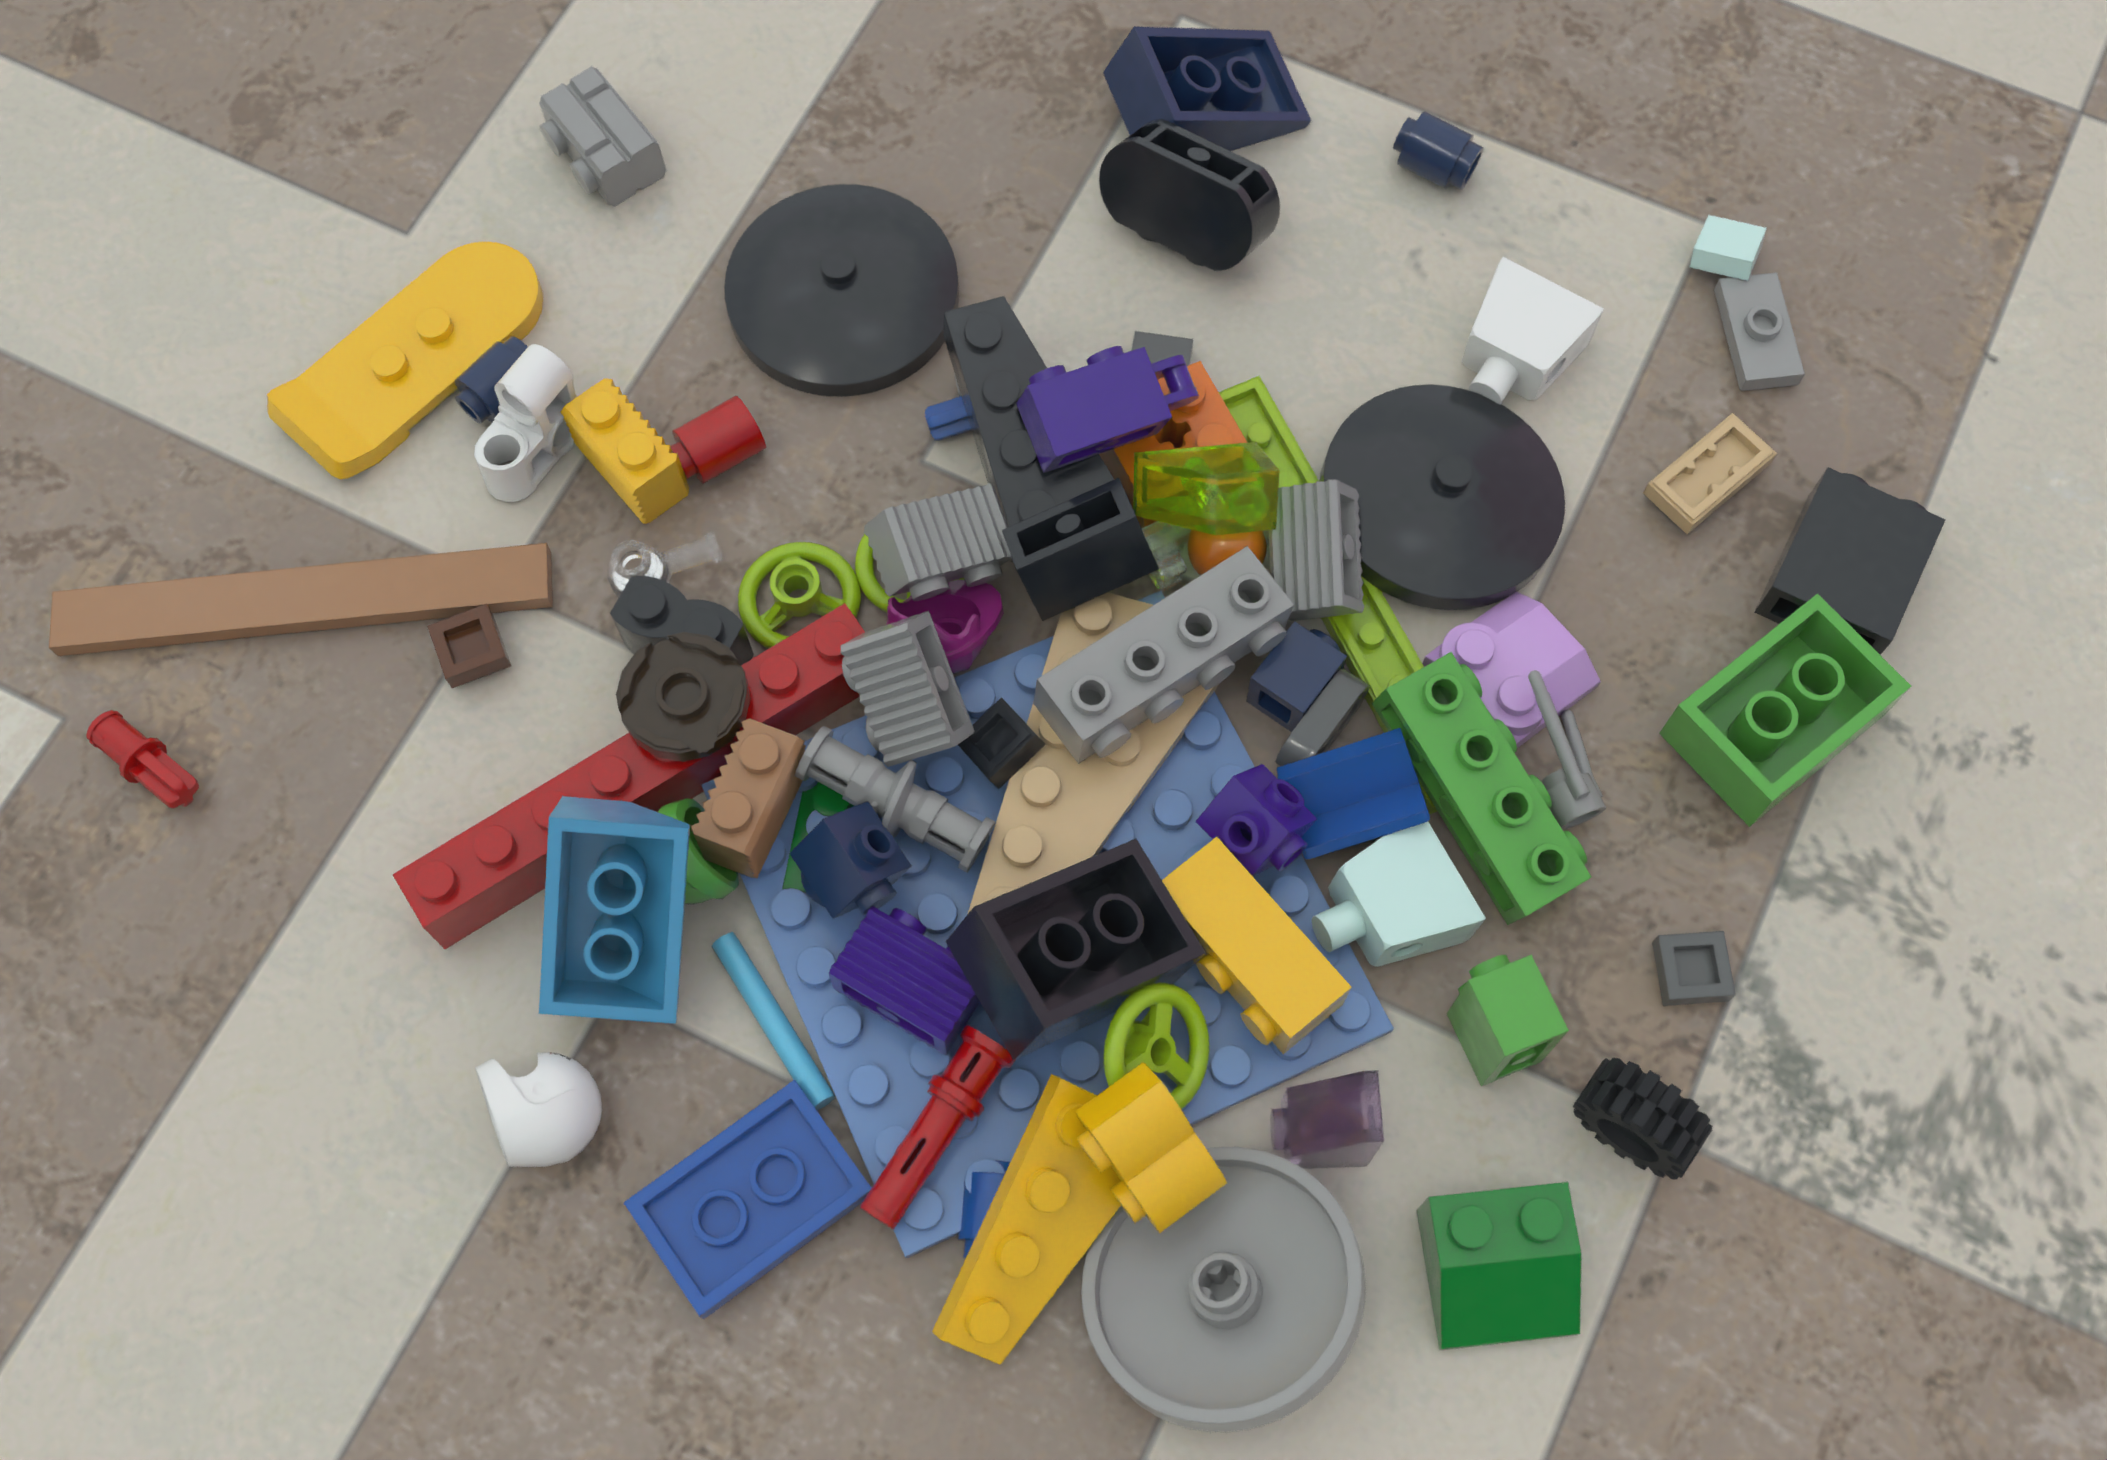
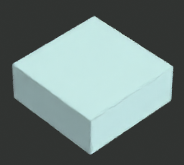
(1727, 247)

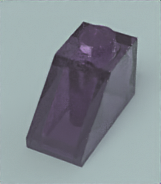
(1330, 1122)

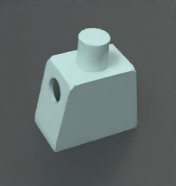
(1399, 900)

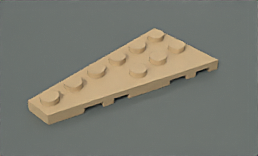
(1066, 809)

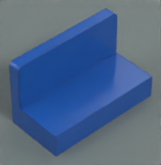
(1357, 792)

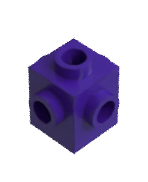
(1259, 820)

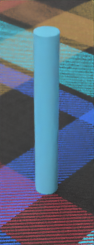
(773, 1020)

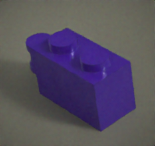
(1101, 404)

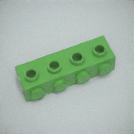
(1482, 788)

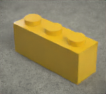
(1254, 949)

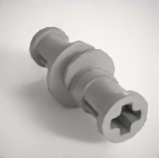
(895, 798)

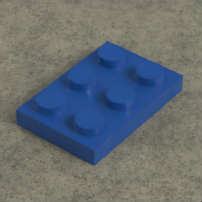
(748, 1199)

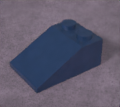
(1207, 81)

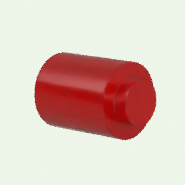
(717, 440)

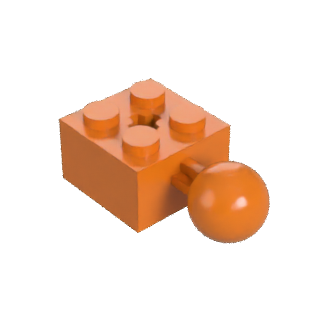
(1193, 425)

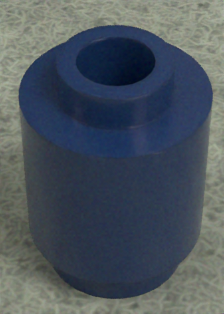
(1437, 151)
(478, 381)

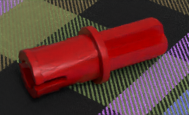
(142, 759)

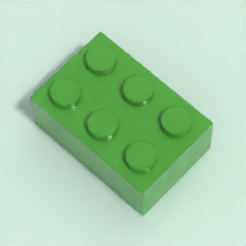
(1783, 709)

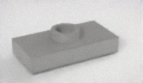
(1759, 332)

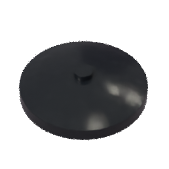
(841, 290)
(1450, 495)

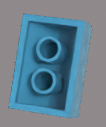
(613, 911)

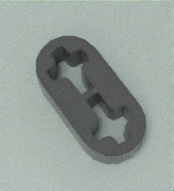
(1324, 718)

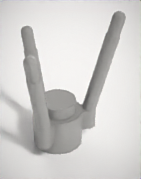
(1572, 787)

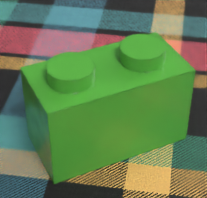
(1505, 1018)

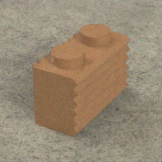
(750, 798)

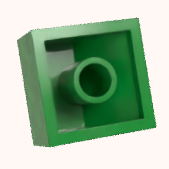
(1502, 1265)

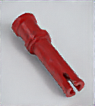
(954, 1099)

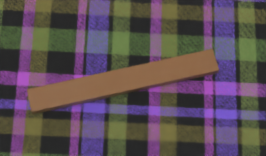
(299, 599)

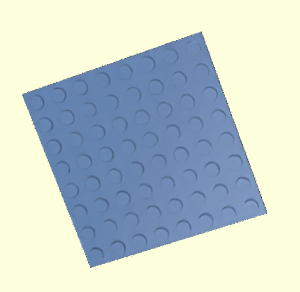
(885, 1072)

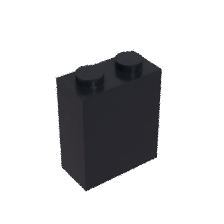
(1856, 553)

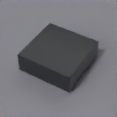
(1001, 743)

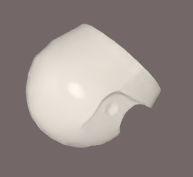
(543, 1114)

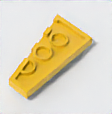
(1033, 1231)

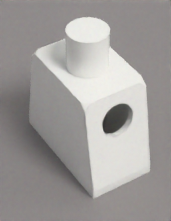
(1526, 333)

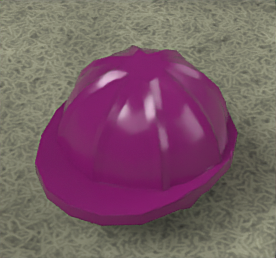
(960, 616)

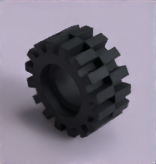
(1642, 1118)

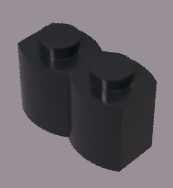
(654, 609)

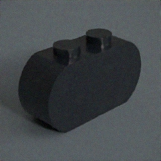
(1189, 194)

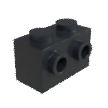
(1082, 555)

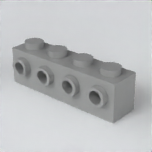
(1163, 655)

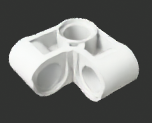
(528, 425)

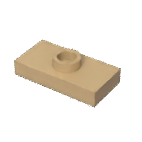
(1709, 473)

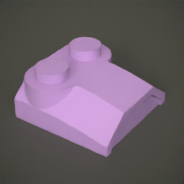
(1509, 645)

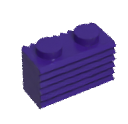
(905, 978)

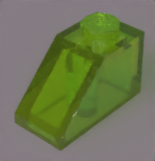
(1208, 488)

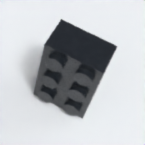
(1073, 946)

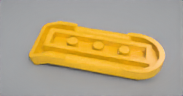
(406, 357)

